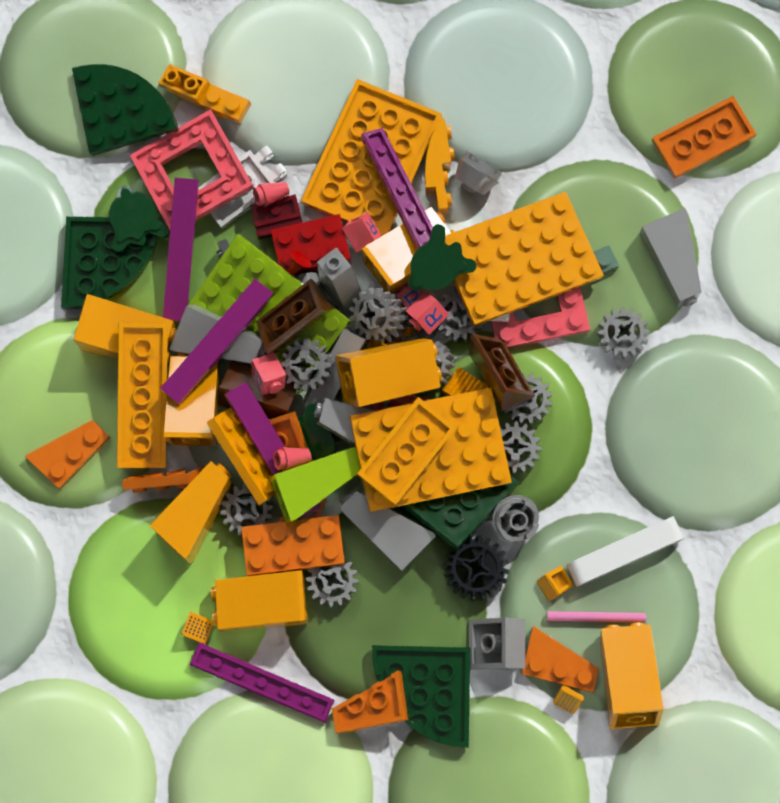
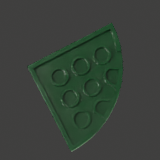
(119, 107)
(92, 263)
(459, 515)
(434, 688)

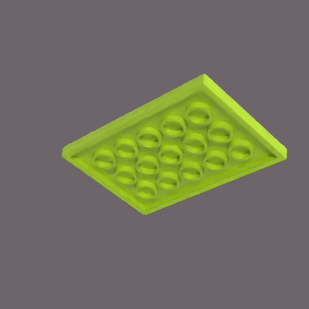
(237, 270)

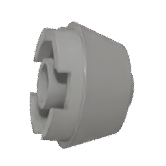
(476, 174)
(515, 518)

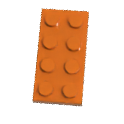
(703, 137)
(292, 545)

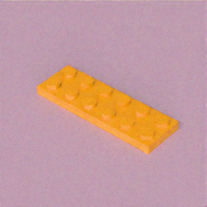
(139, 396)

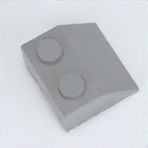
(497, 643)

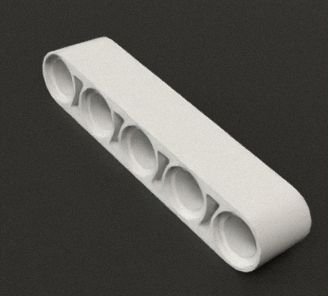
(625, 551)

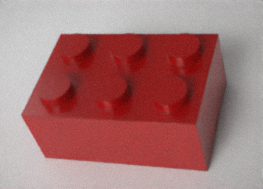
(311, 238)

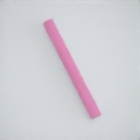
(596, 617)

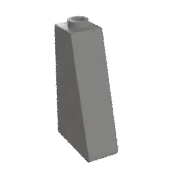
(674, 256)
(339, 281)
(198, 322)
(347, 342)
(335, 418)
(392, 533)

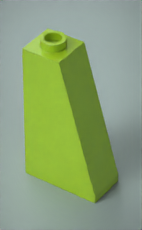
(312, 482)

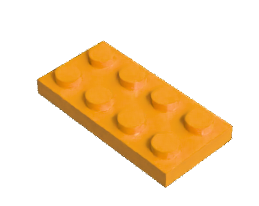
(406, 451)
(242, 454)

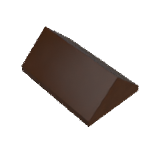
(292, 316)
(499, 371)
(272, 404)

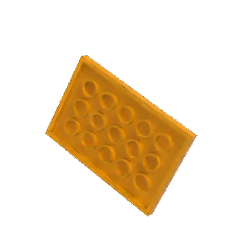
(345, 175)
(524, 258)
(466, 462)

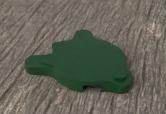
(133, 218)
(438, 264)
(318, 439)

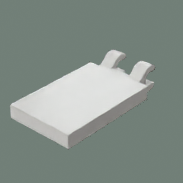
(258, 174)

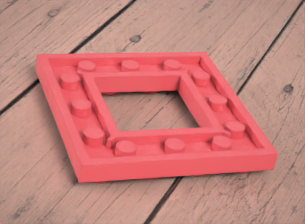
(199, 130)
(569, 321)

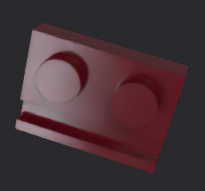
(276, 215)

